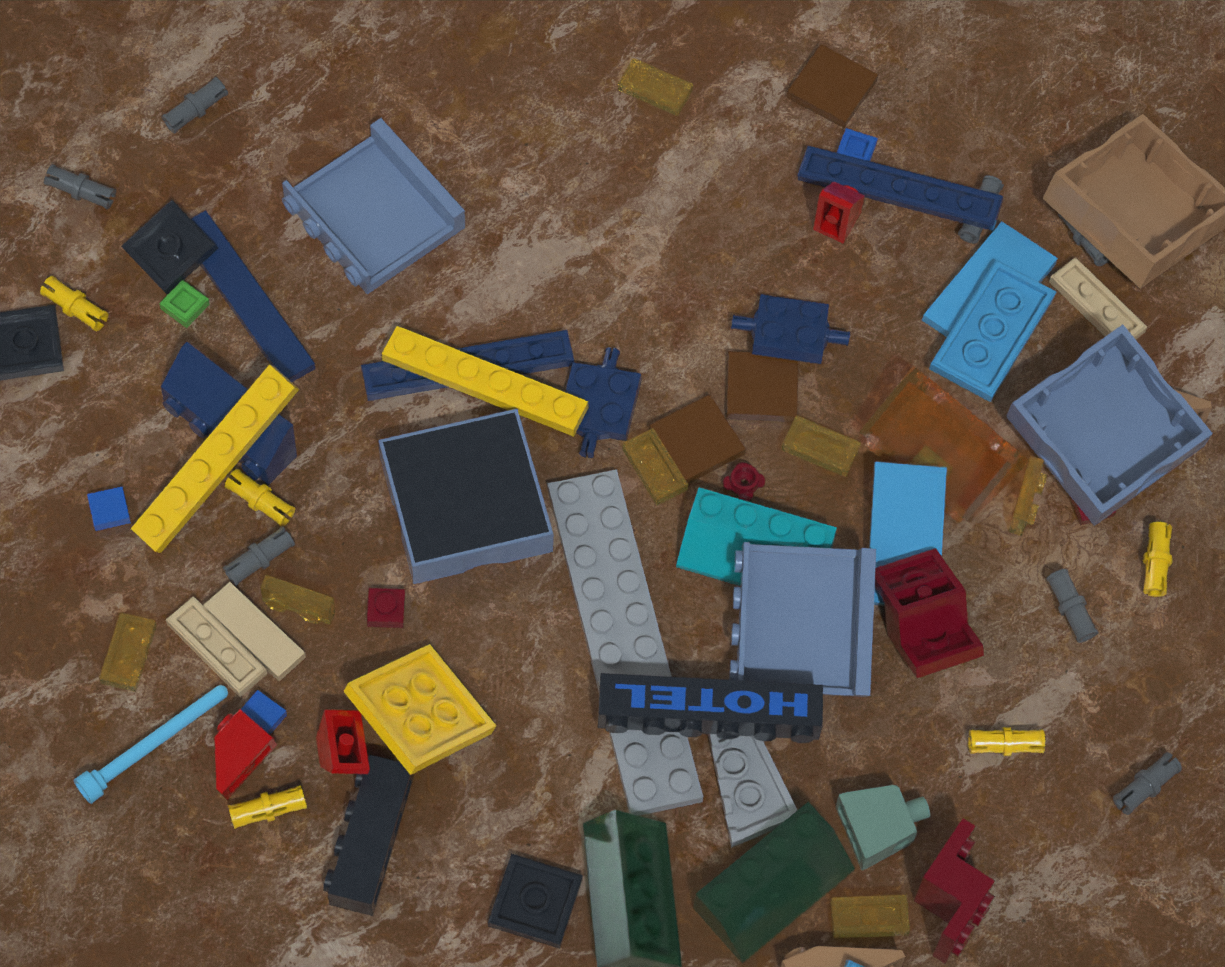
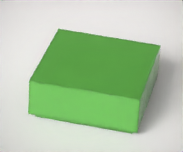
(184, 304)

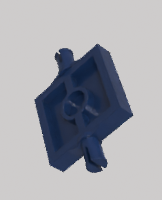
(790, 329)
(610, 400)

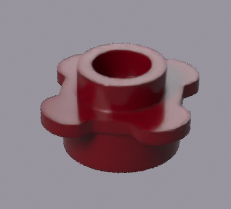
(746, 472)

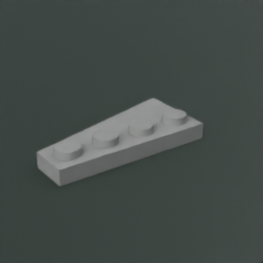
(749, 788)

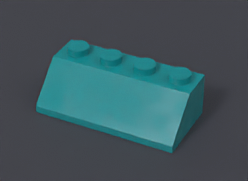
(723, 523)

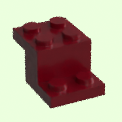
(927, 613)
(956, 892)

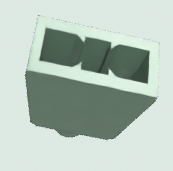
(879, 822)

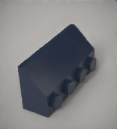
(206, 394)

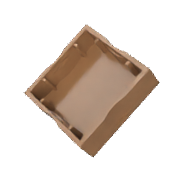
(1139, 200)

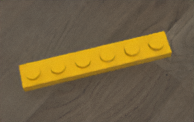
(485, 380)
(215, 458)

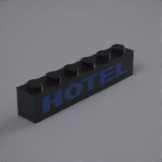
(710, 707)

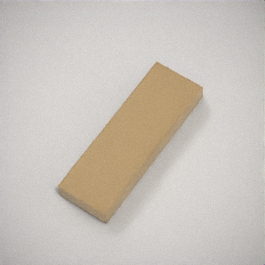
(1095, 300)
(255, 631)
(216, 646)

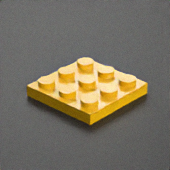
(419, 709)

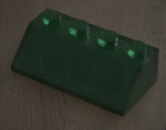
(774, 882)
(631, 891)

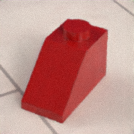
(838, 211)
(342, 742)
(239, 751)

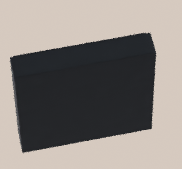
(169, 247)
(30, 342)
(535, 901)

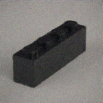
(369, 837)

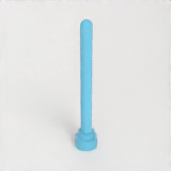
(93, 783)

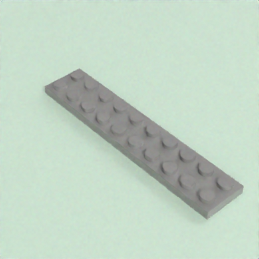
(621, 631)

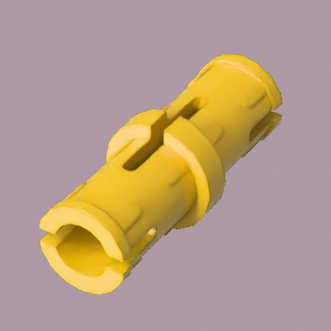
(74, 303)
(259, 497)
(1157, 559)
(1006, 741)
(267, 806)

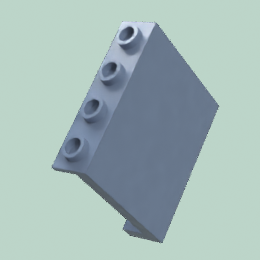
(375, 209)
(805, 617)

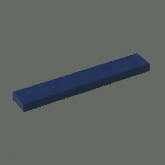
(902, 188)
(252, 305)
(518, 355)

